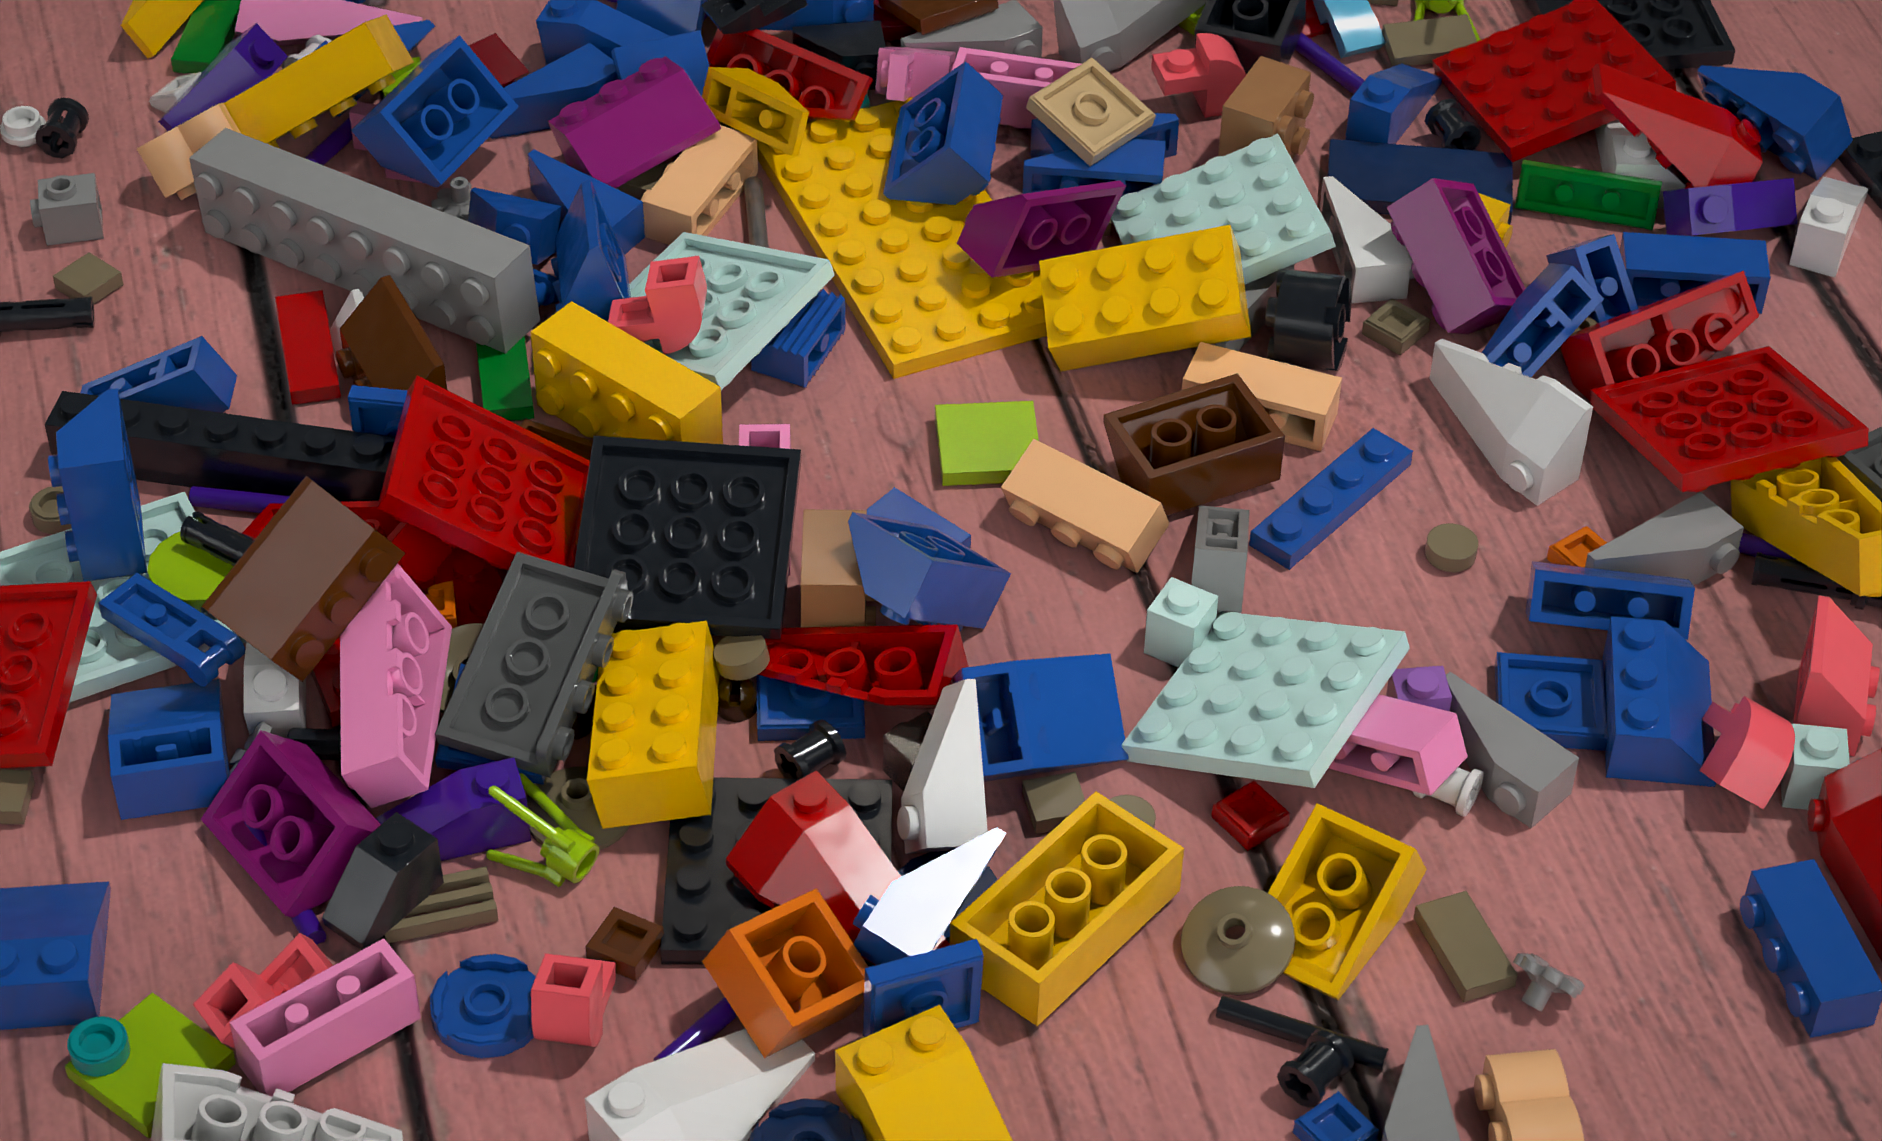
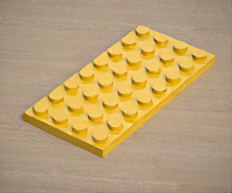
(898, 258)

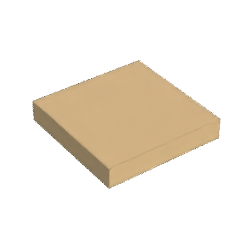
(1090, 111)

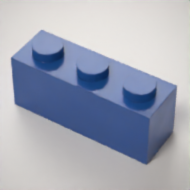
(1676, 263)
(1593, 595)
(1811, 948)

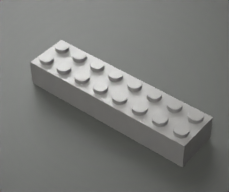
(360, 232)

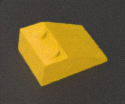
(1343, 897)
(917, 1084)

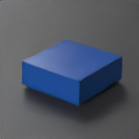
(1334, 1121)

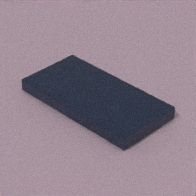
(1387, 172)

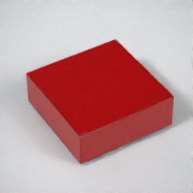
(1250, 815)

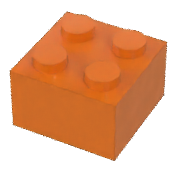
(788, 972)

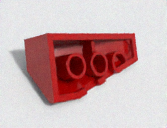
(814, 81)
(1691, 134)
(1661, 334)
(1851, 838)

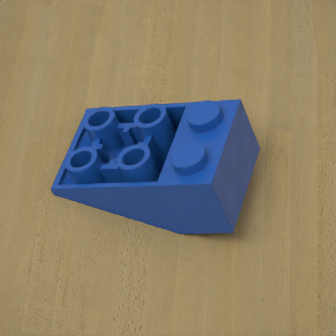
(1790, 110)
(1047, 715)
(167, 748)

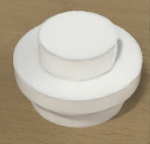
(21, 125)

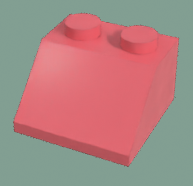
(1836, 675)

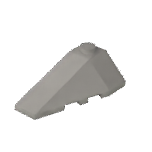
(1115, 29)

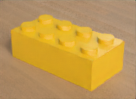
(1144, 298)
(618, 384)
(655, 726)
(1069, 905)

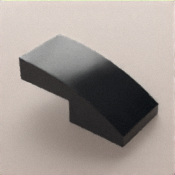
(747, 15)

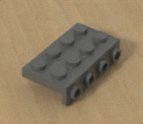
(535, 664)

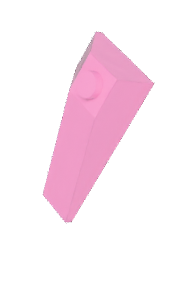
(298, 20)

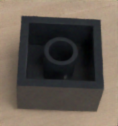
(1255, 27)

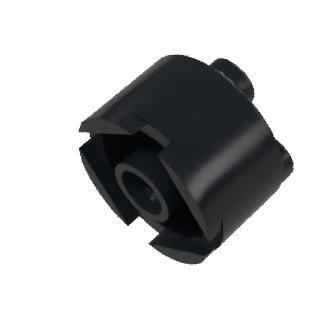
(1309, 319)

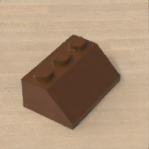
(386, 343)
(1196, 444)
(303, 579)

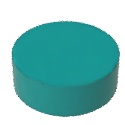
(98, 1046)

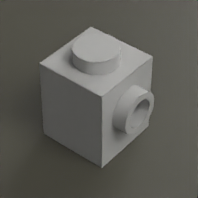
(68, 209)

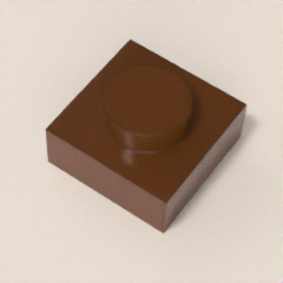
(626, 941)

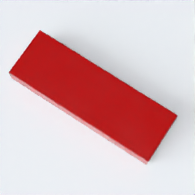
(307, 347)

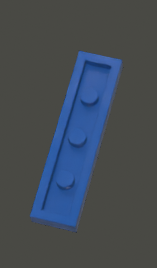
(1330, 498)

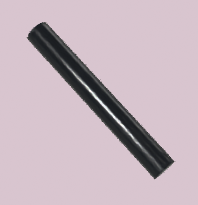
(1295, 1030)

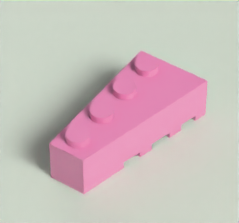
(391, 691)

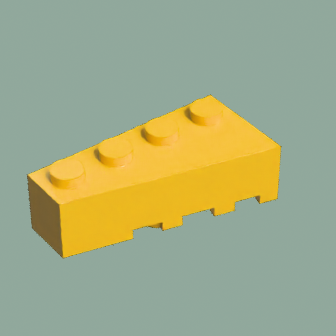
(321, 83)
(1819, 518)

